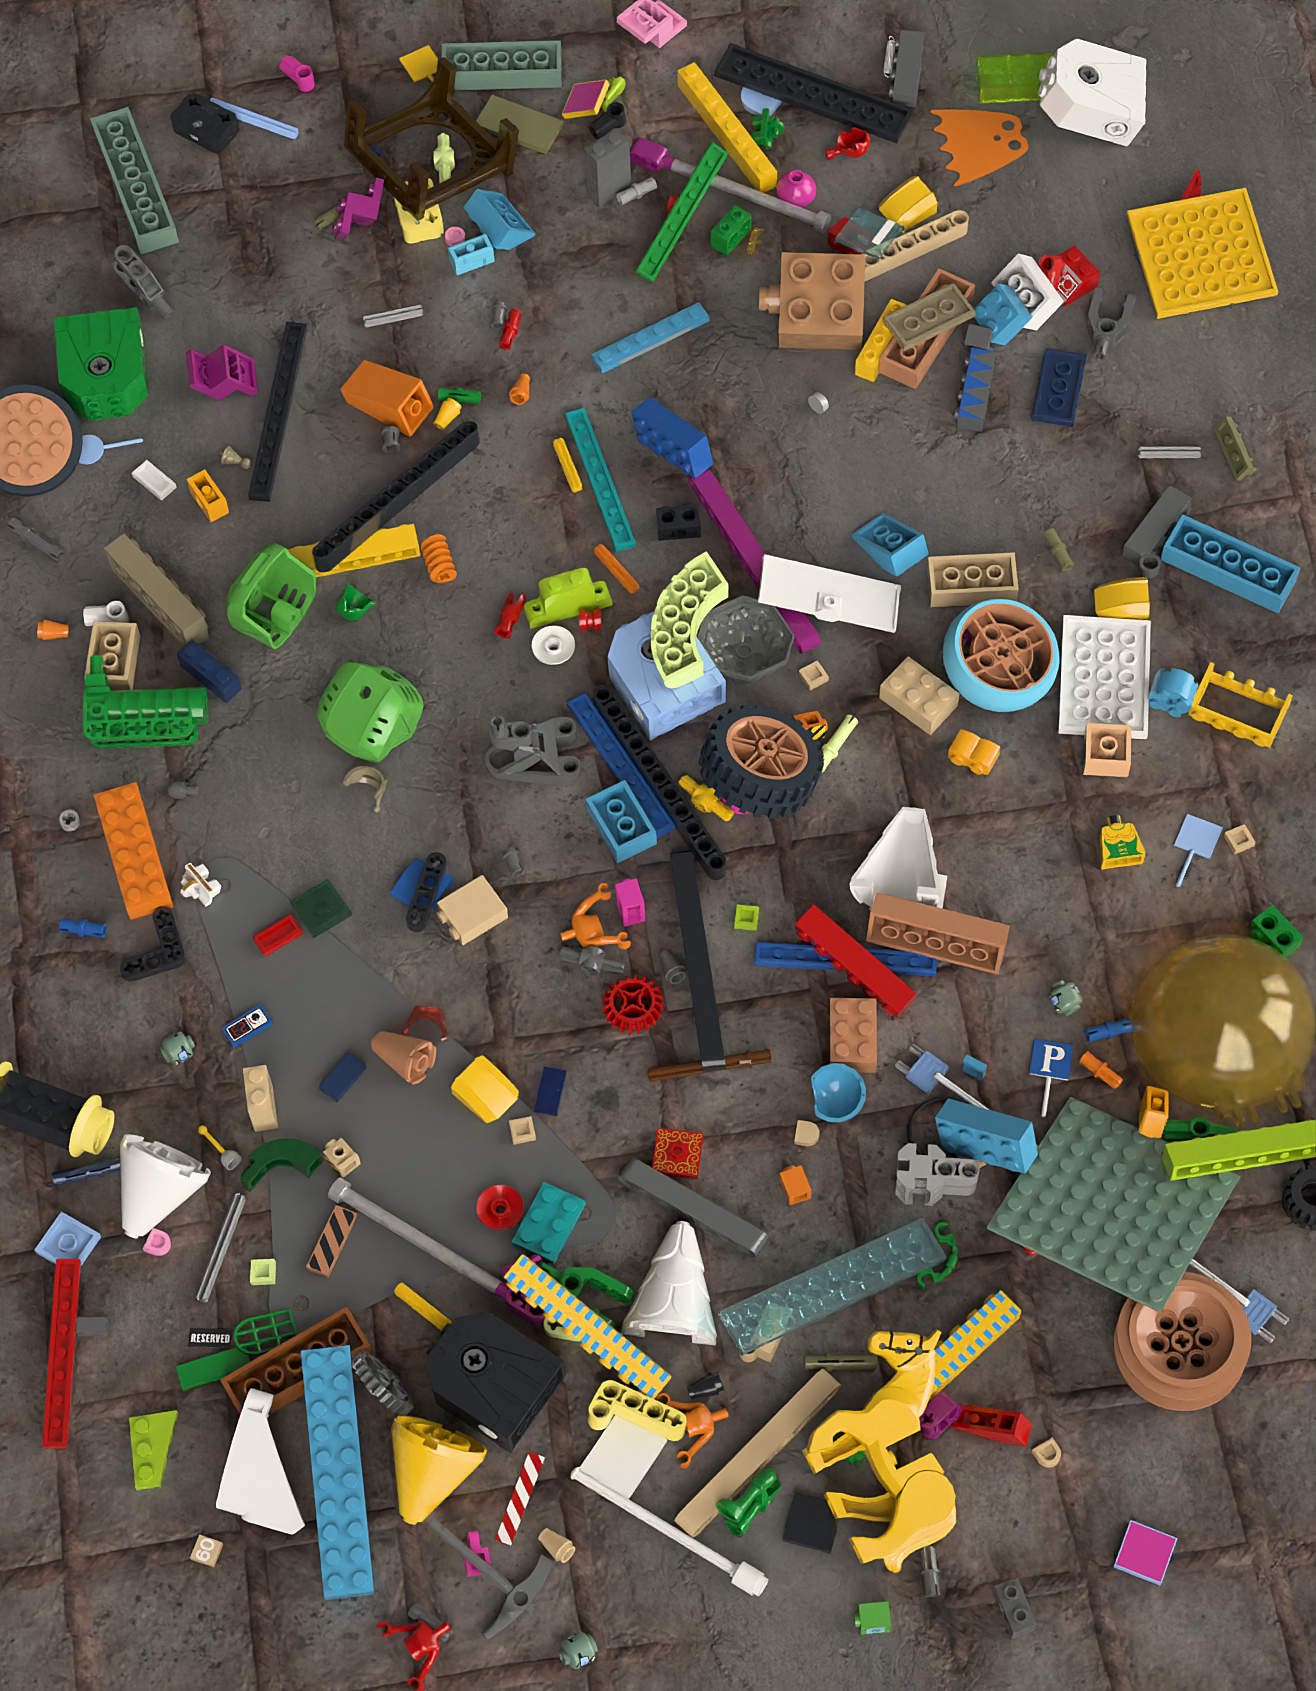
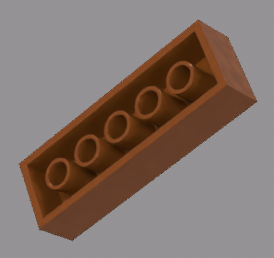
(281, 1368)

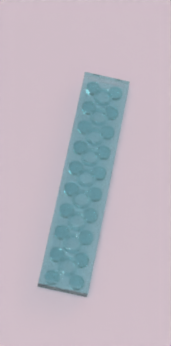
(831, 1286)

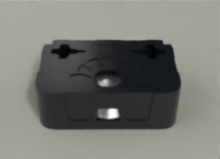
(204, 123)

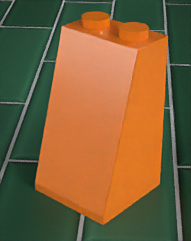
(388, 396)

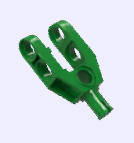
(595, 1279)

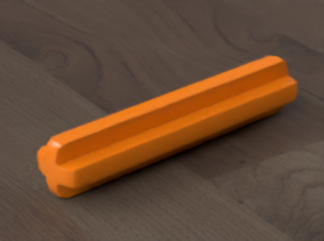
(616, 568)

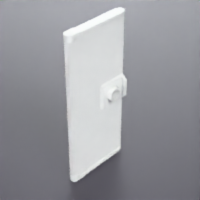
(829, 593)

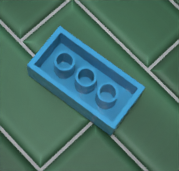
(986, 1136)

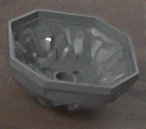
(746, 639)

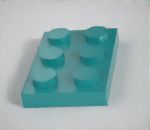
(548, 1222)

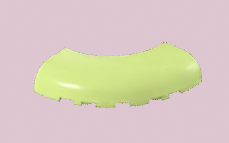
(679, 617)

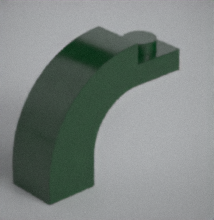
(280, 1153)

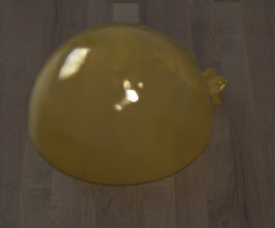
(1225, 1025)

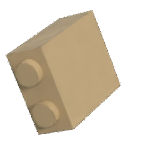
(471, 910)
(260, 1098)

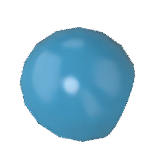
(838, 1092)

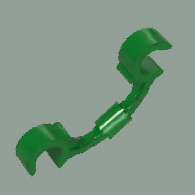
(951, 1261)

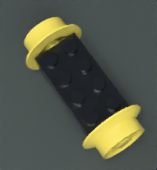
(53, 1113)

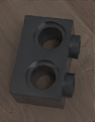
(678, 527)

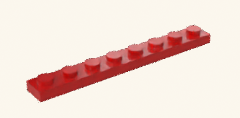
(61, 1354)

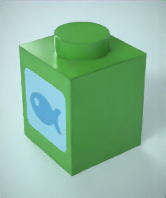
(873, 1618)

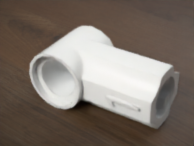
(105, 613)

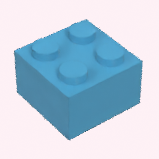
(1002, 313)

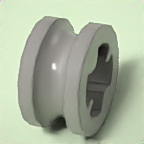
(65, 816)

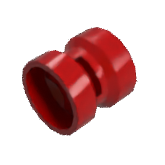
(589, 619)

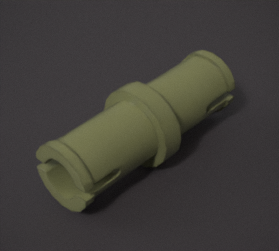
(1058, 549)

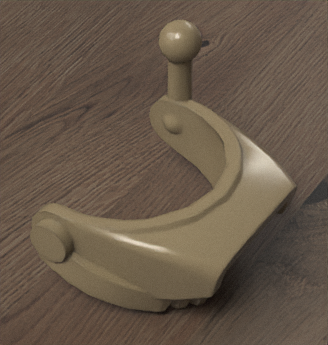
(371, 776)

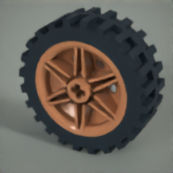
(777, 758)

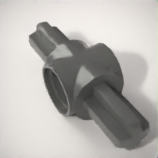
(592, 960)

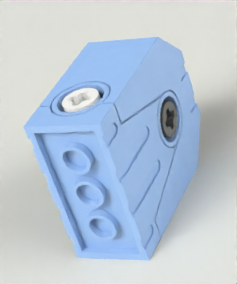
(643, 690)

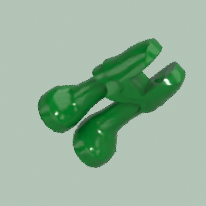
(754, 1500)

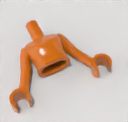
(699, 1421)

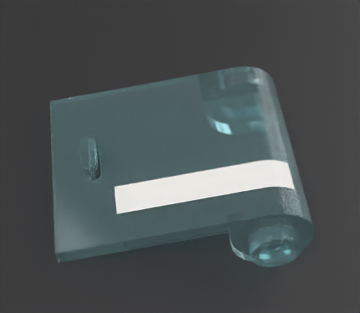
(869, 233)

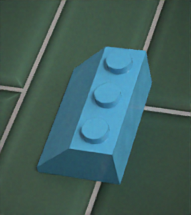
(498, 219)

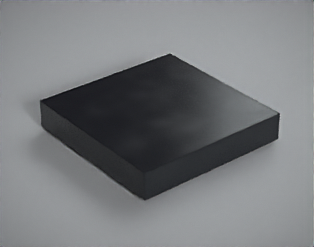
(811, 1524)

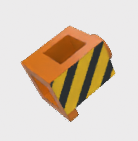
(814, 722)

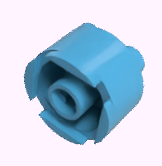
(1172, 691)

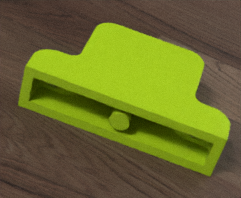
(563, 597)

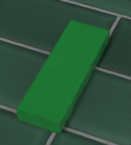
(211, 1368)

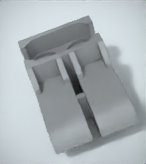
(933, 1175)

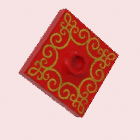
(678, 1153)

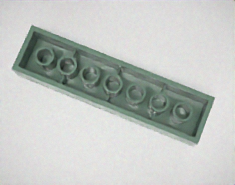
(134, 180)

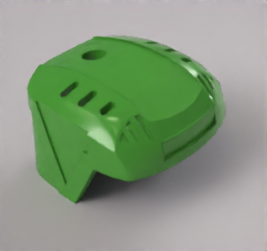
(265, 578)
(351, 717)

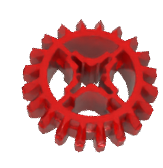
(640, 990)

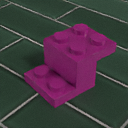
(358, 209)
(221, 372)

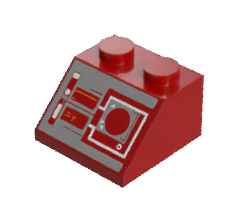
(1077, 277)

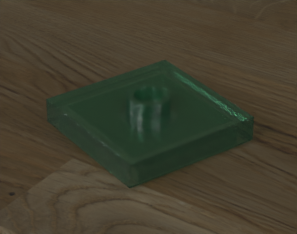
(320, 908)

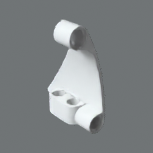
(254, 1475)

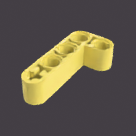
(637, 1415)

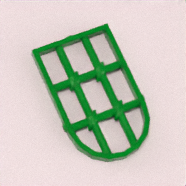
(273, 1325)

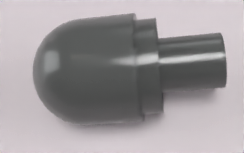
(181, 790)

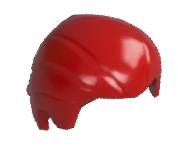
(850, 144)

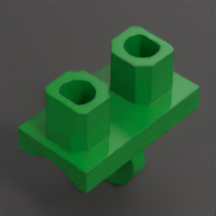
(769, 127)

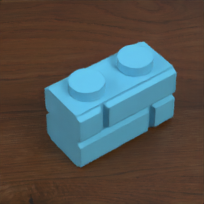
(471, 254)

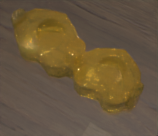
(753, 239)

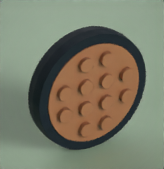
(37, 440)

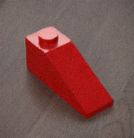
(994, 1424)

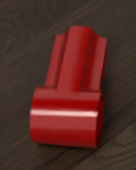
(1052, 273)

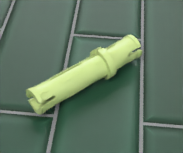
(836, 741)

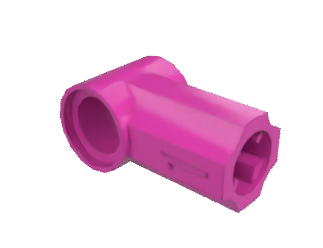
(298, 73)

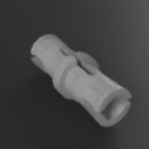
(636, 191)

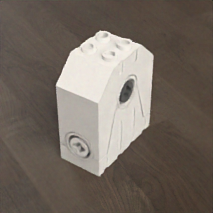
(1095, 91)

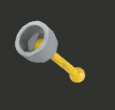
(229, 1158)

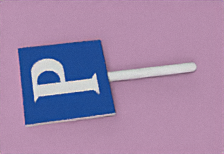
(1050, 1061)

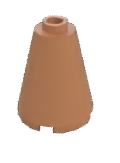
(405, 1054)

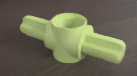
(444, 157)

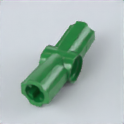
(1183, 1129)

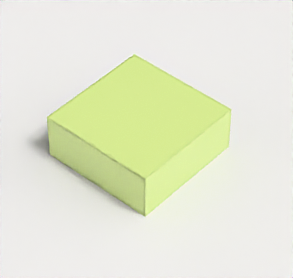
(263, 1272)

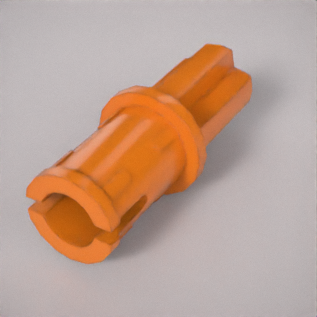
(1100, 1070)

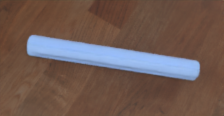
(259, 120)

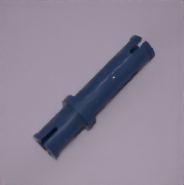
(98, 1168)

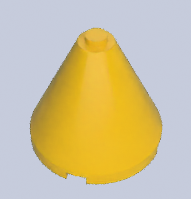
(430, 1464)

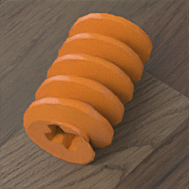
(438, 559)

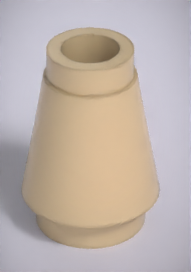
(557, 1545)

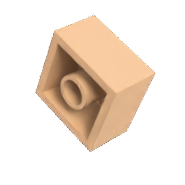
(1107, 750)

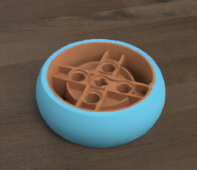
(1001, 655)

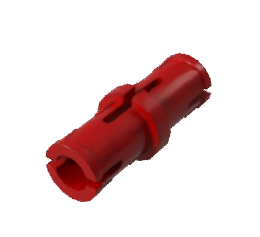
(510, 329)

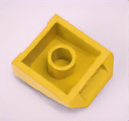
(909, 203)
(1123, 599)
(484, 1090)

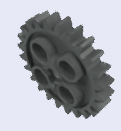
(382, 1382)

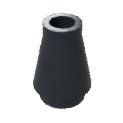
(706, 1386)

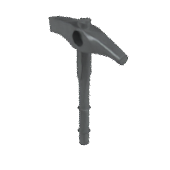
(518, 1597)

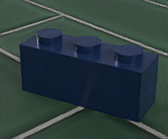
(209, 671)

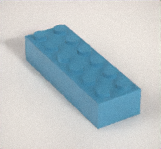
(1230, 563)

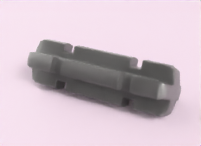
(417, 1612)

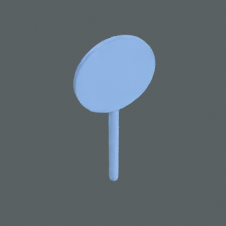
(93, 448)

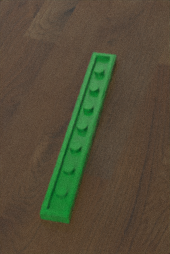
(681, 212)

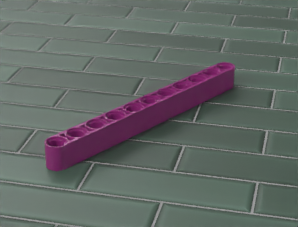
(747, 551)

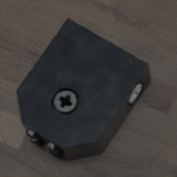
(492, 1376)

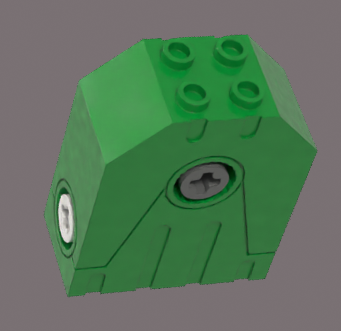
(102, 363)

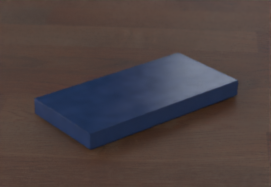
(1059, 387)

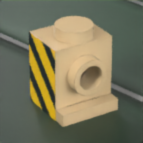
(344, 1163)

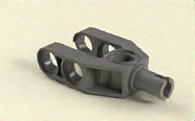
(148, 288)
(1105, 331)

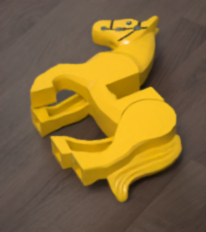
(918, 1495)

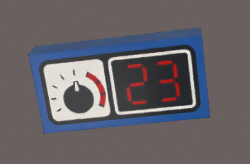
(247, 1026)

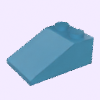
(891, 544)

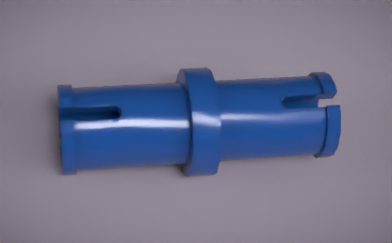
(82, 928)
(1108, 1029)

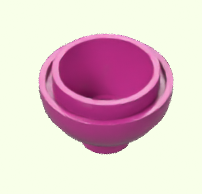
(796, 188)

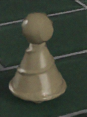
(229, 456)

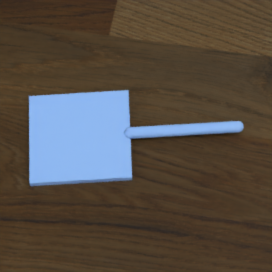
(1198, 838)

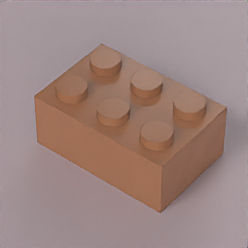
(854, 1033)

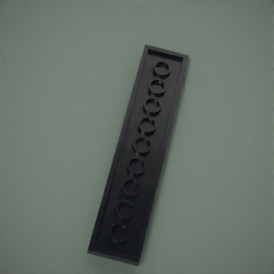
(813, 93)

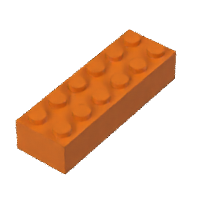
(133, 850)

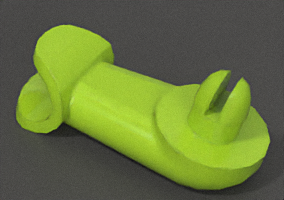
(616, 88)

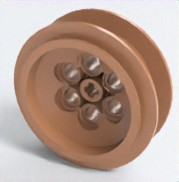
(1216, 1318)

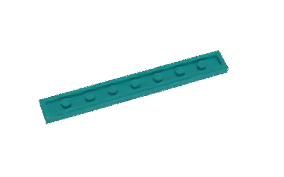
(600, 480)

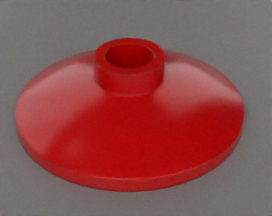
(497, 1197)

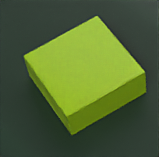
(746, 917)

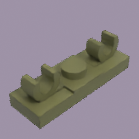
(1234, 448)

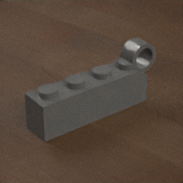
(1155, 529)

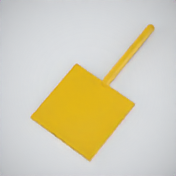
(420, 63)

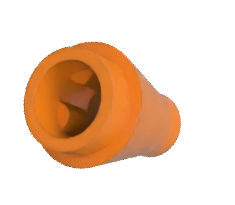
(520, 391)
(51, 630)

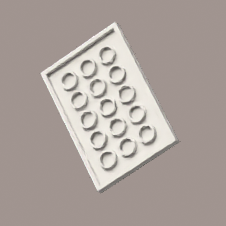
(1104, 674)

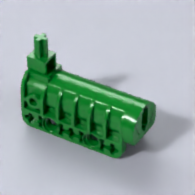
(140, 713)

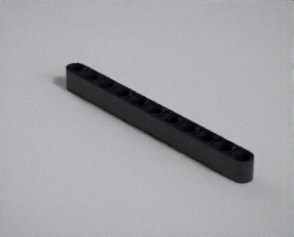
(395, 496)
(663, 789)
(697, 961)

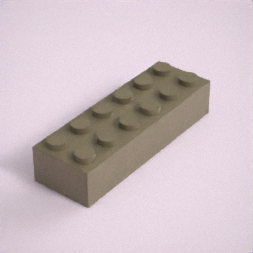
(156, 591)

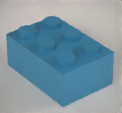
(621, 821)

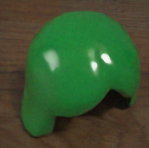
(353, 604)

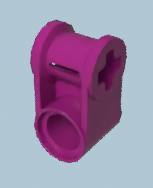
(938, 1414)

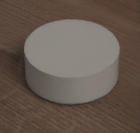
(818, 402)

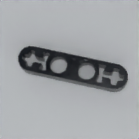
(425, 891)

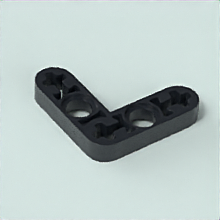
(163, 955)

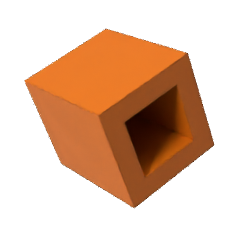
(795, 1184)

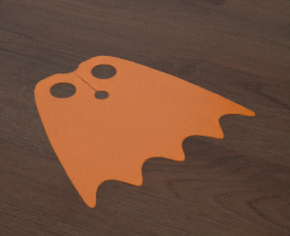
(973, 144)

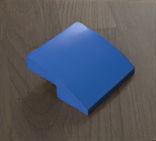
(407, 884)

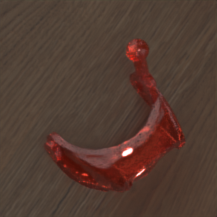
(423, 1012)

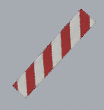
(520, 1498)

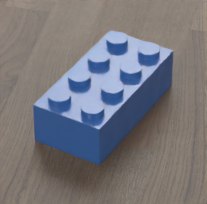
(672, 438)

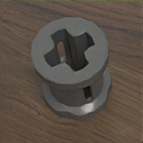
(390, 439)

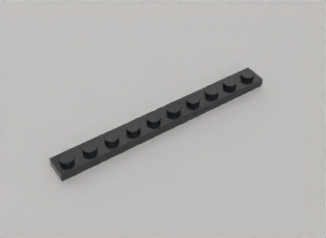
(277, 412)

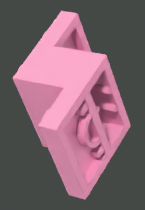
(651, 21)

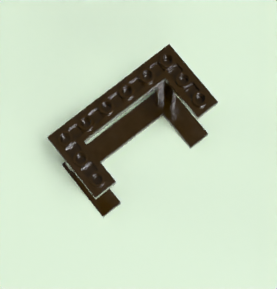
(436, 100)

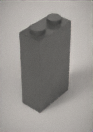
(607, 167)

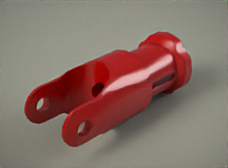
(509, 616)

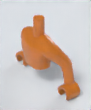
(588, 927)

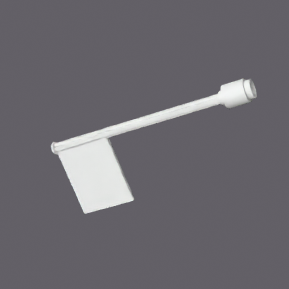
(616, 1470)

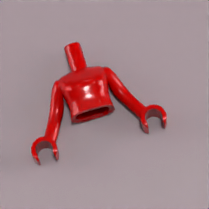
(419, 1643)

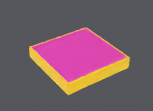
(585, 99)

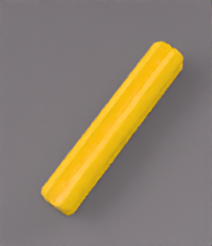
(567, 465)
(421, 1306)

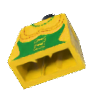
(1120, 844)

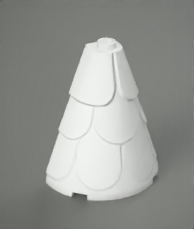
(900, 863)
(674, 1291)

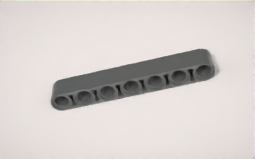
(693, 1207)

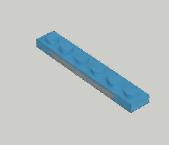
(650, 337)

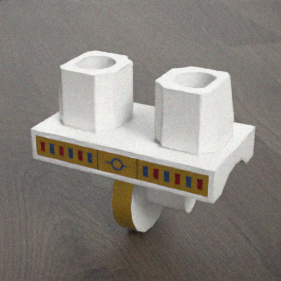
(196, 885)

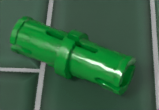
(460, 395)

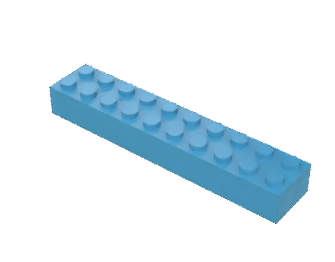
(337, 1473)

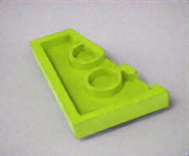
(150, 1447)

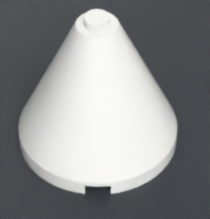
(154, 1182)

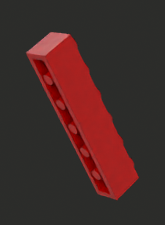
(855, 961)

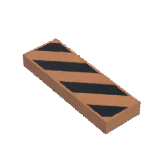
(332, 1241)

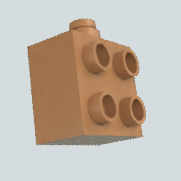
(818, 301)

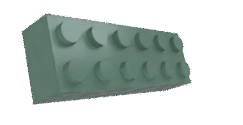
(505, 64)

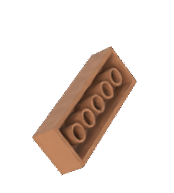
(912, 365)
(937, 933)

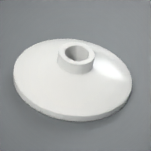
(553, 637)

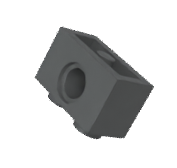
(1014, 1608)

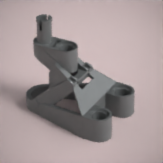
(518, 737)

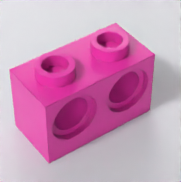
(630, 902)

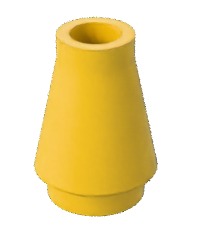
(448, 412)

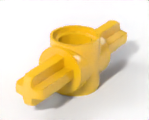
(704, 798)

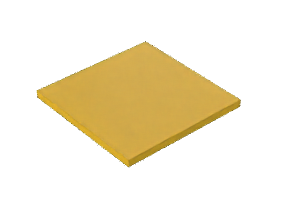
(1201, 253)

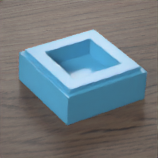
(974, 1067)

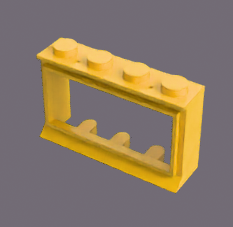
(1225, 723)

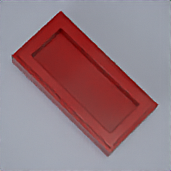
(277, 935)

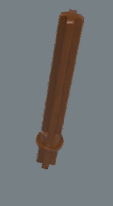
(695, 1067)

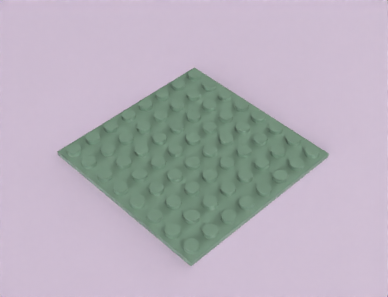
(1108, 1206)

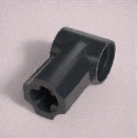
(611, 119)

